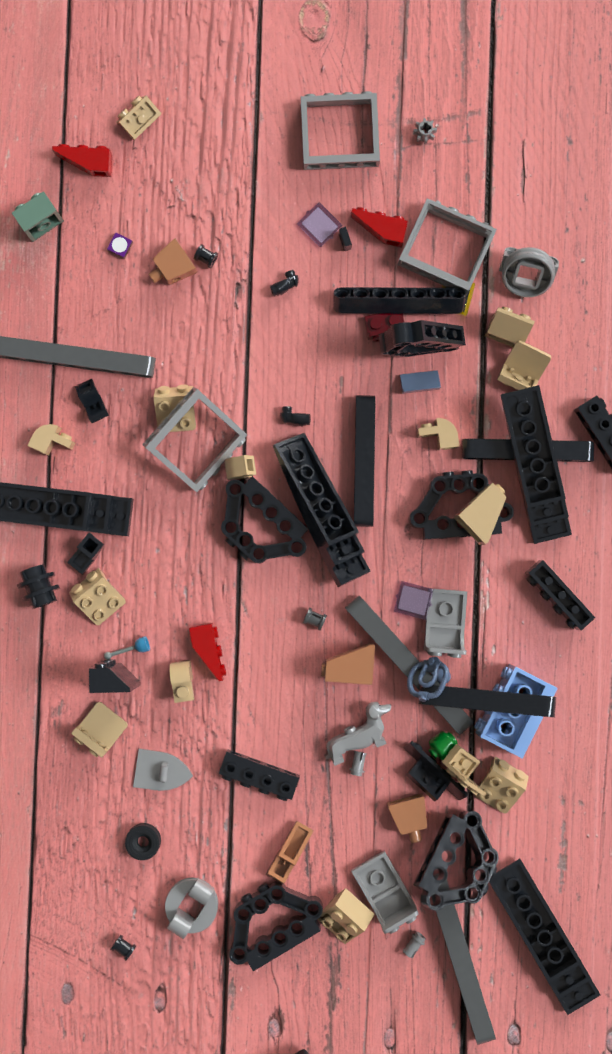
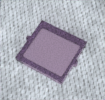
(319, 224)
(413, 600)

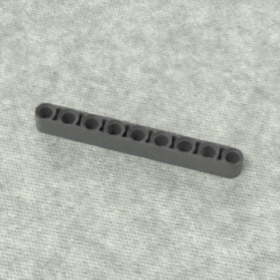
(77, 357)
(402, 657)
(464, 971)

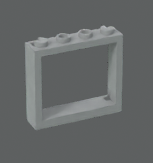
(340, 161)
(452, 215)
(173, 418)

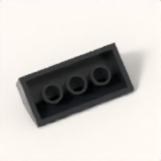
(111, 678)

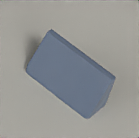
(420, 382)

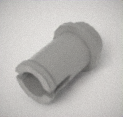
(358, 763)
(414, 944)

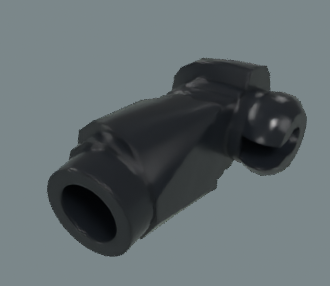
(283, 286)
(299, 419)

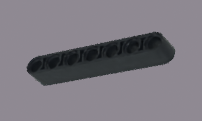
(399, 300)
(501, 450)
(364, 461)
(492, 701)

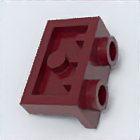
(380, 323)

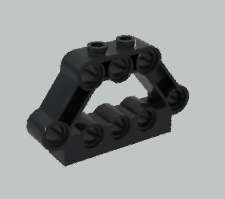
(420, 338)
(233, 507)
(430, 527)
(479, 844)
(290, 899)

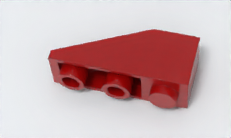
(90, 160)
(385, 228)
(205, 644)

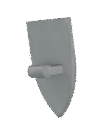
(159, 771)

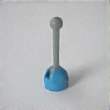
(141, 645)

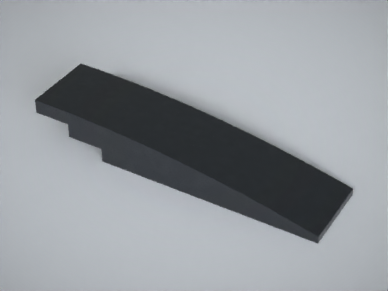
(536, 464)
(65, 509)
(322, 510)
(544, 936)

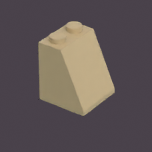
(482, 513)

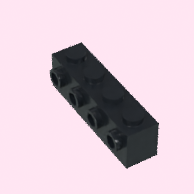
(598, 425)
(560, 595)
(259, 774)

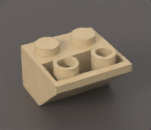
(509, 327)
(346, 916)

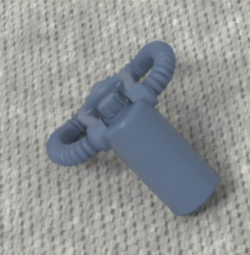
(439, 672)

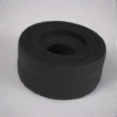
(137, 851)

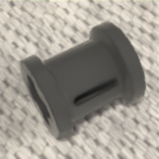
(314, 619)

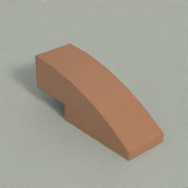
(289, 852)

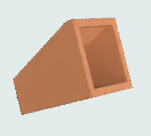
(351, 666)

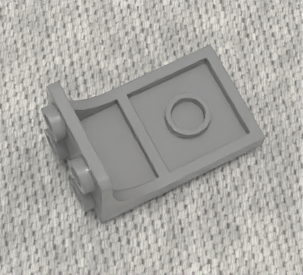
(446, 623)
(385, 892)

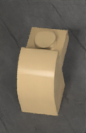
(444, 430)
(46, 436)
(240, 467)
(181, 681)

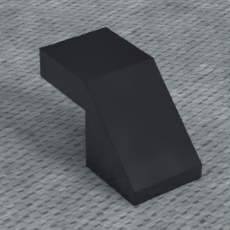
(92, 401)
(86, 553)

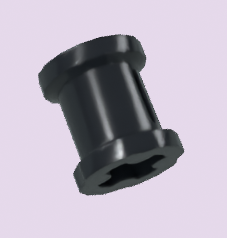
(206, 256)
(123, 947)

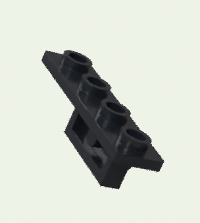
(431, 776)

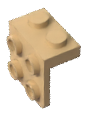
(523, 366)
(167, 399)
(97, 597)
(99, 729)
(461, 765)
(503, 785)

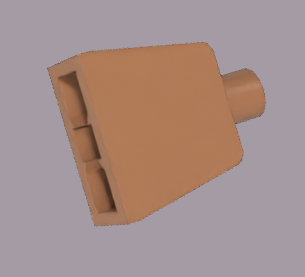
(172, 264)
(409, 816)

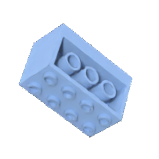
(519, 728)

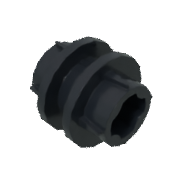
(38, 586)

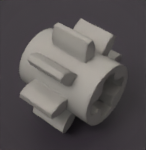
(420, 133)

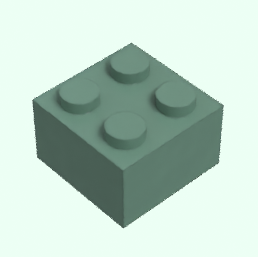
(37, 216)

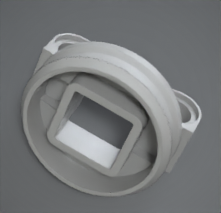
(529, 257)
(182, 922)

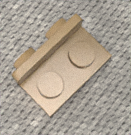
(138, 117)

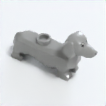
(361, 736)

